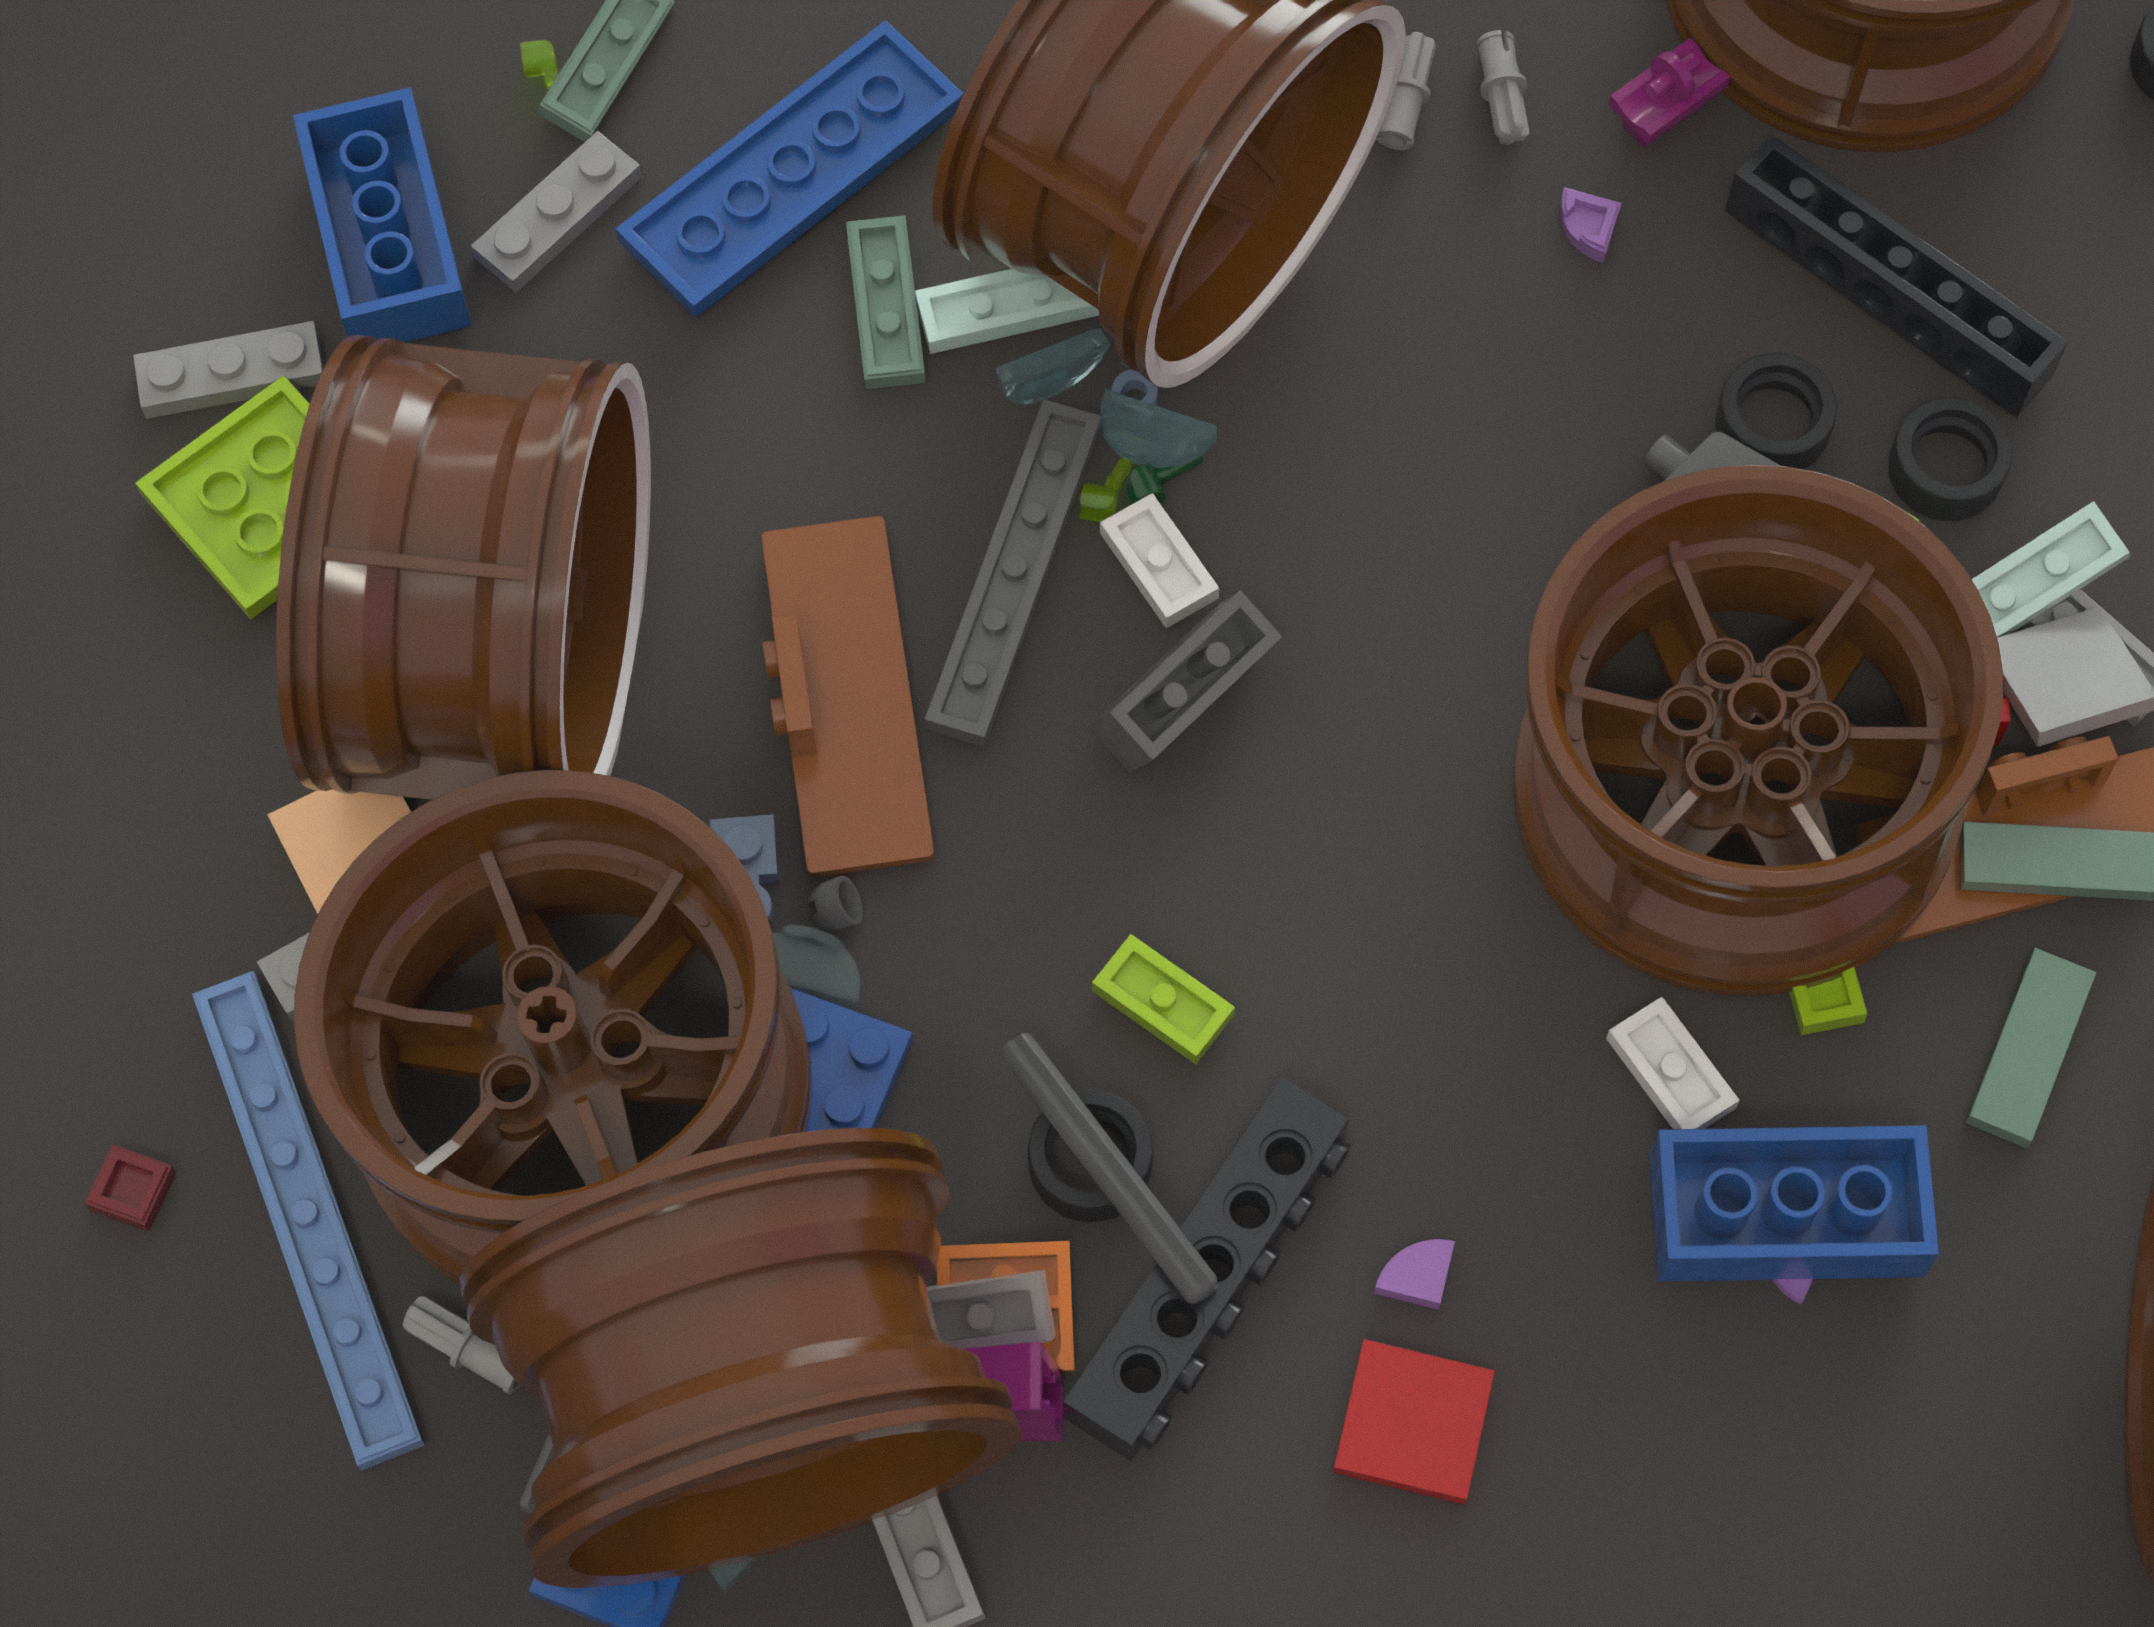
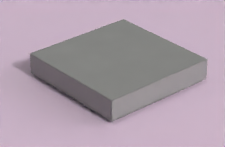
(2072, 677)

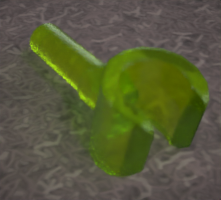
(539, 59)
(1101, 501)

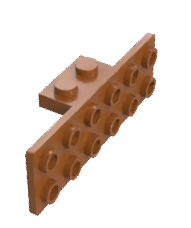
(845, 697)
(2067, 787)

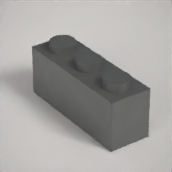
(1185, 681)

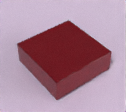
(130, 1187)

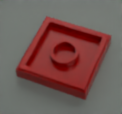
(1414, 1421)

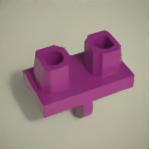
(1667, 92)

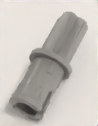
(1503, 86)
(1410, 93)
(455, 1339)

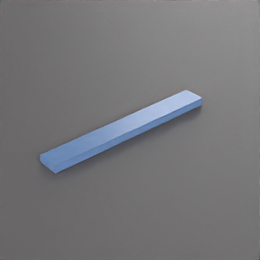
(308, 1222)

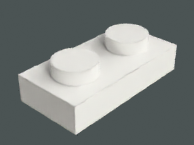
(1159, 560)
(1672, 1067)

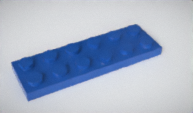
(790, 168)

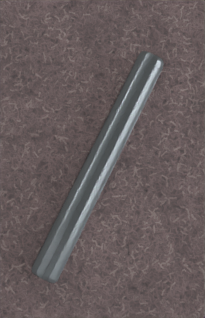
(1109, 1168)

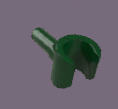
(1148, 479)

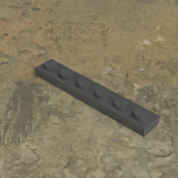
(1013, 573)

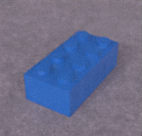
(381, 218)
(1793, 1203)

